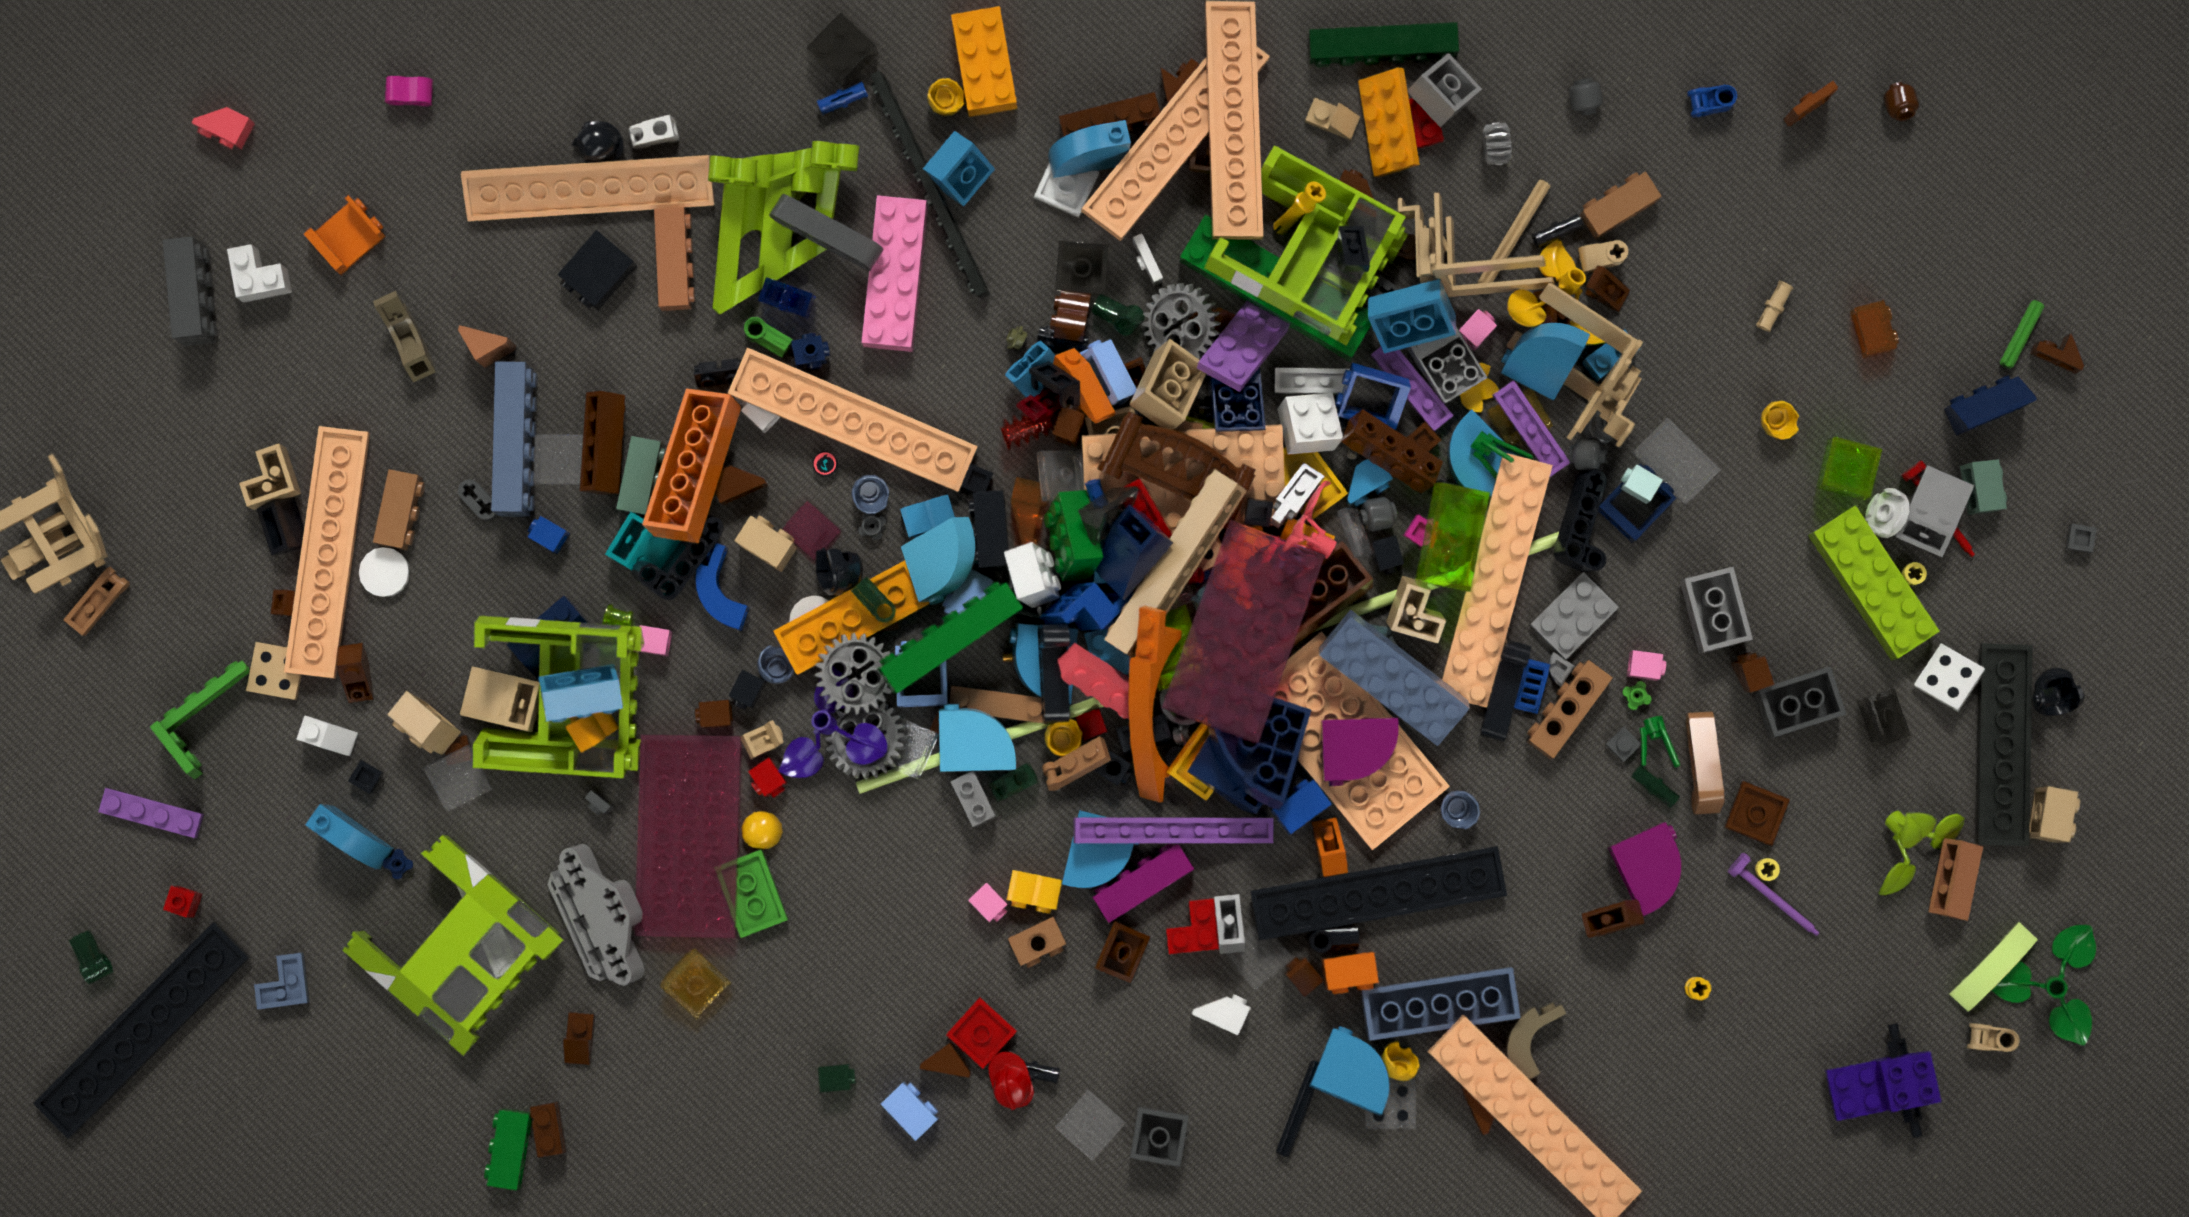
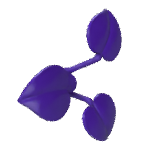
(865, 747)

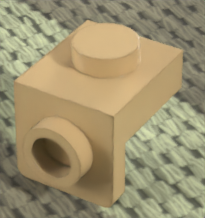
(762, 739)

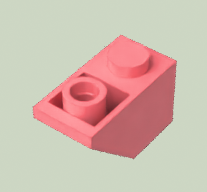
(226, 125)

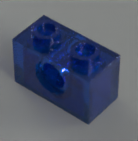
(786, 298)

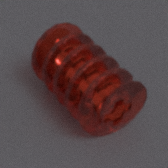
(1023, 429)

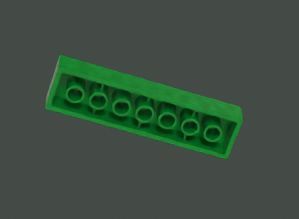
(1263, 262)

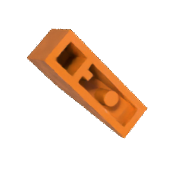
(1092, 396)

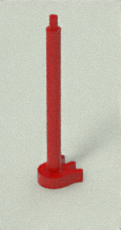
(1912, 473)

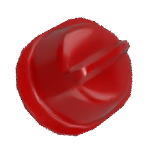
(1010, 1080)

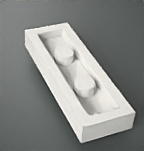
(1308, 380)

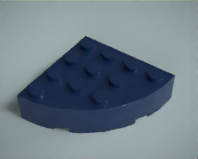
(1265, 766)

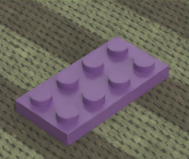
(1243, 346)

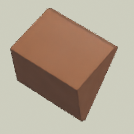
(486, 346)

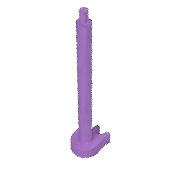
(1738, 868)

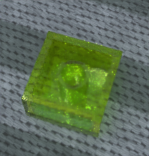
(1849, 468)

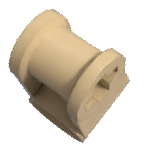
(1600, 255)
(1988, 1038)

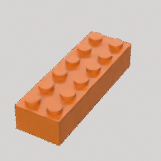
(692, 465)

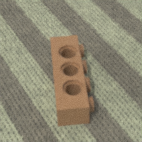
(1551, 744)

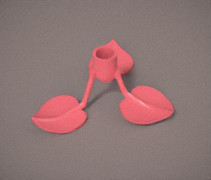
(1317, 541)

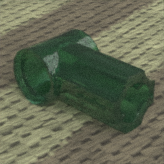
(1124, 318)
(872, 598)
(93, 963)

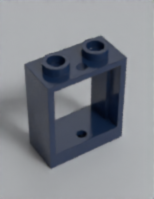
(1623, 525)

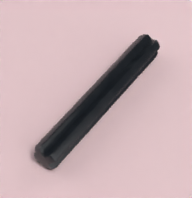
(1298, 1112)

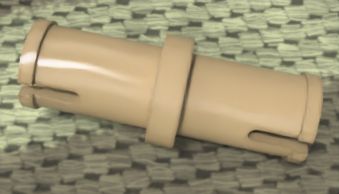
(1774, 306)

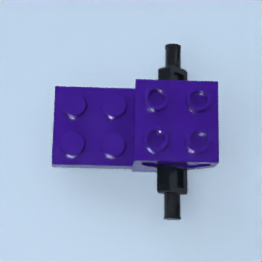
(1886, 1084)

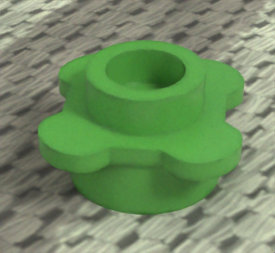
(1633, 702)

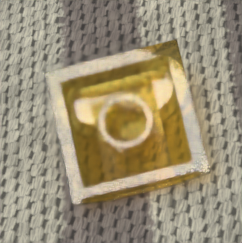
(694, 982)

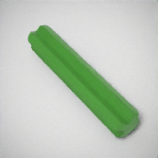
(2022, 334)

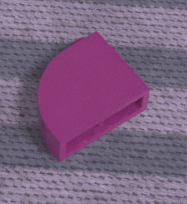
(1356, 747)
(1649, 865)

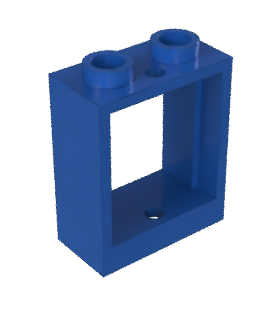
(1396, 405)

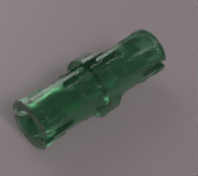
(1655, 786)

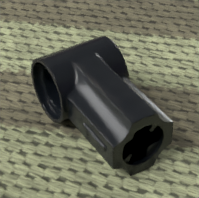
(1336, 939)

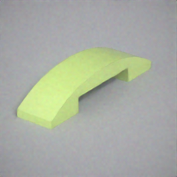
(1993, 967)

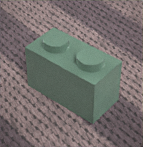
(1988, 488)

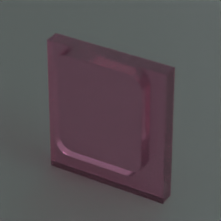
(811, 529)

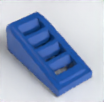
(1544, 667)

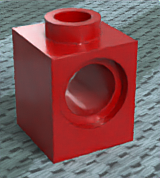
(182, 901)

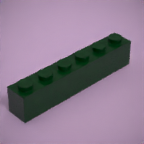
(1382, 43)

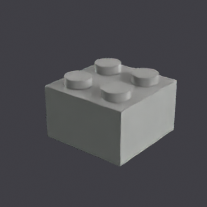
(1444, 90)

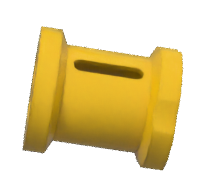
(1691, 983)

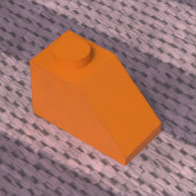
(1330, 847)

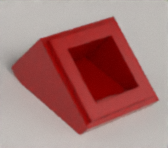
(1091, 724)

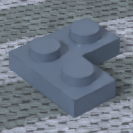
(290, 988)

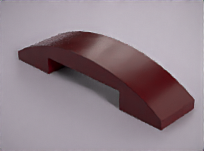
(1042, 406)

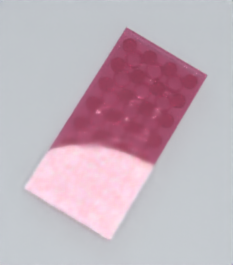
(1243, 632)
(688, 835)

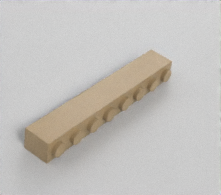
(1173, 570)

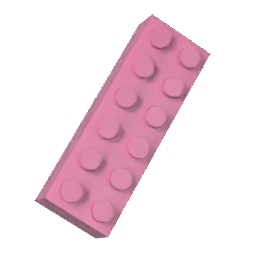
(896, 274)

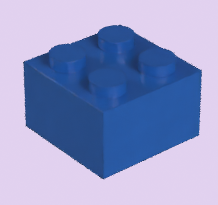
(1301, 806)

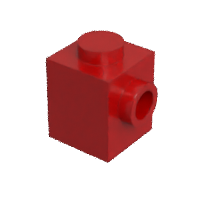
(767, 779)

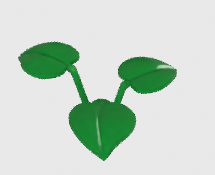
(2069, 1020)

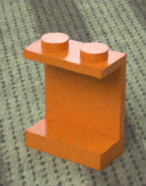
(346, 235)

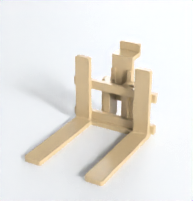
(1432, 248)
(1619, 384)
(47, 538)

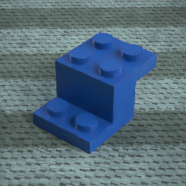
(1086, 607)

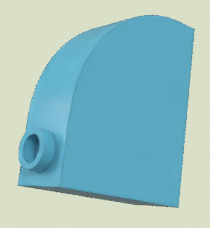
(940, 559)
(973, 741)

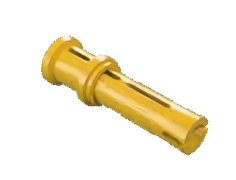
(1303, 203)

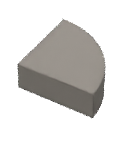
(1559, 669)

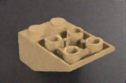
(501, 699)

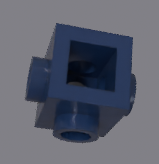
(807, 343)

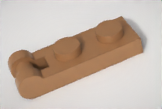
(96, 601)
(1076, 764)

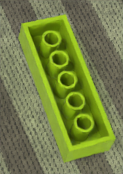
(1873, 583)

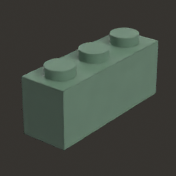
(640, 475)

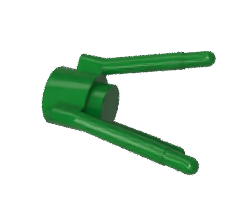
(1485, 444)
(1656, 730)

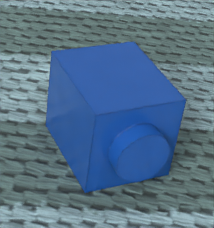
(547, 534)

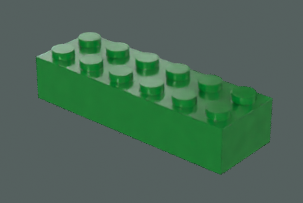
(950, 637)

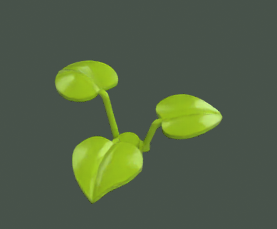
(1908, 833)

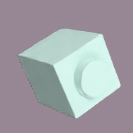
(1640, 483)

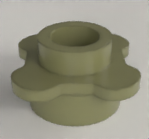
(1016, 338)

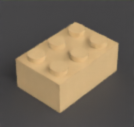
(1168, 386)

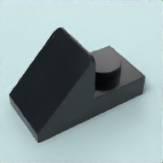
(1352, 249)

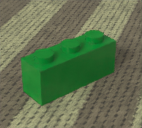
(508, 1149)

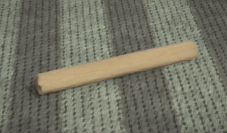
(1517, 227)

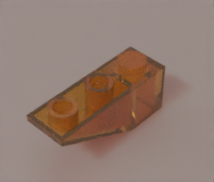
(1026, 506)

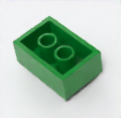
(1073, 551)

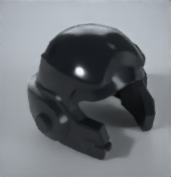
(599, 142)
(838, 570)
(2056, 693)

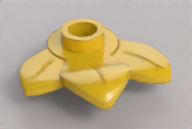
(1484, 390)

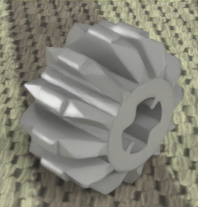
(1497, 143)

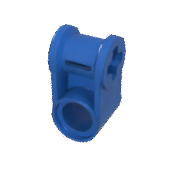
(1706, 100)

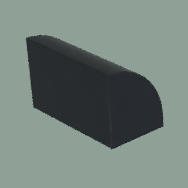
(282, 525)

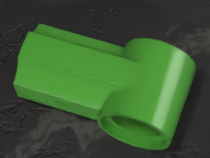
(769, 337)

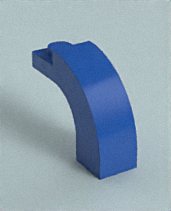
(708, 589)

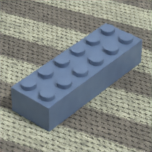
(513, 439)
(1394, 677)
(1440, 1003)

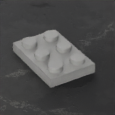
(1574, 616)

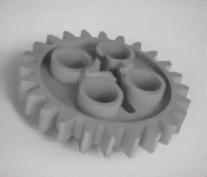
(1170, 303)
(843, 654)
(888, 723)

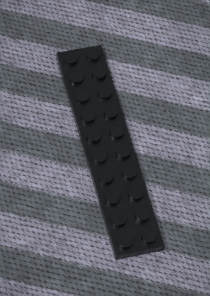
(1378, 893)
(141, 1030)

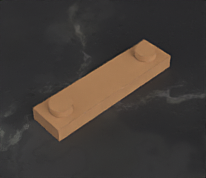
(998, 703)

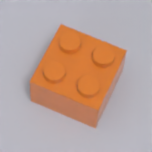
(1350, 971)

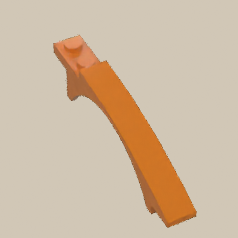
(1152, 650)

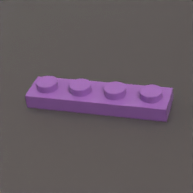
(1420, 396)
(1530, 427)
(151, 813)

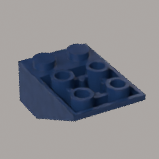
(1236, 409)
(1131, 550)
(1211, 773)

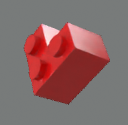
(1201, 934)

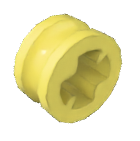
(1915, 565)
(1774, 873)

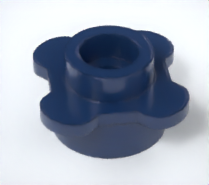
(405, 864)

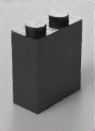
(596, 271)

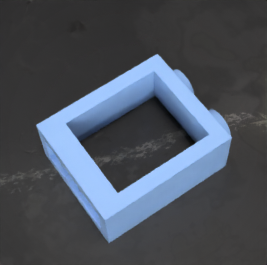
(1110, 372)
(925, 700)

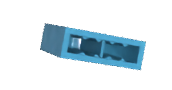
(1090, 149)
(1545, 357)
(1465, 467)
(1027, 655)
(349, 836)
(1095, 862)
(1352, 1072)

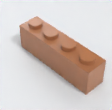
(673, 258)

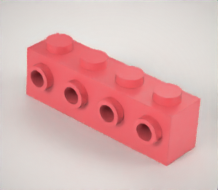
(1095, 679)

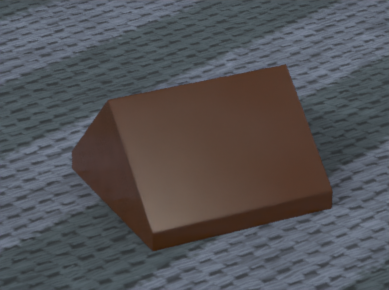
(1122, 952)

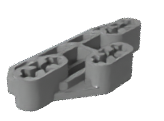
(604, 920)

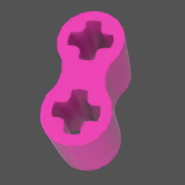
(408, 91)

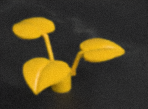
(1524, 305)

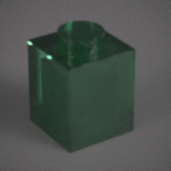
(836, 1077)

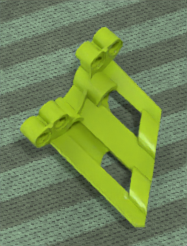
(749, 196)

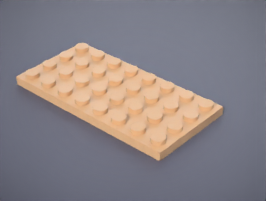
(1254, 448)
(1382, 800)

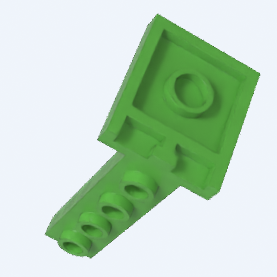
(193, 704)

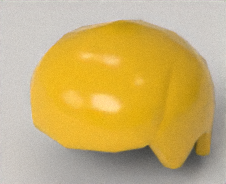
(945, 97)
(1780, 420)
(1063, 737)
(761, 830)
(1400, 1062)

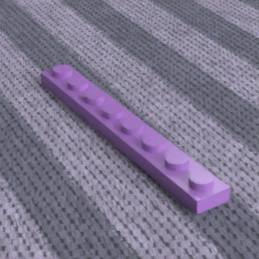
(1172, 830)

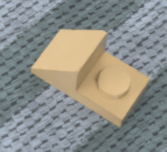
(1332, 118)

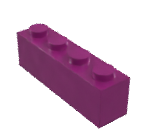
(1143, 882)

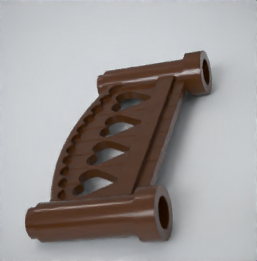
(1126, 456)

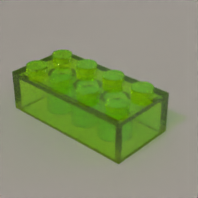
(1452, 537)

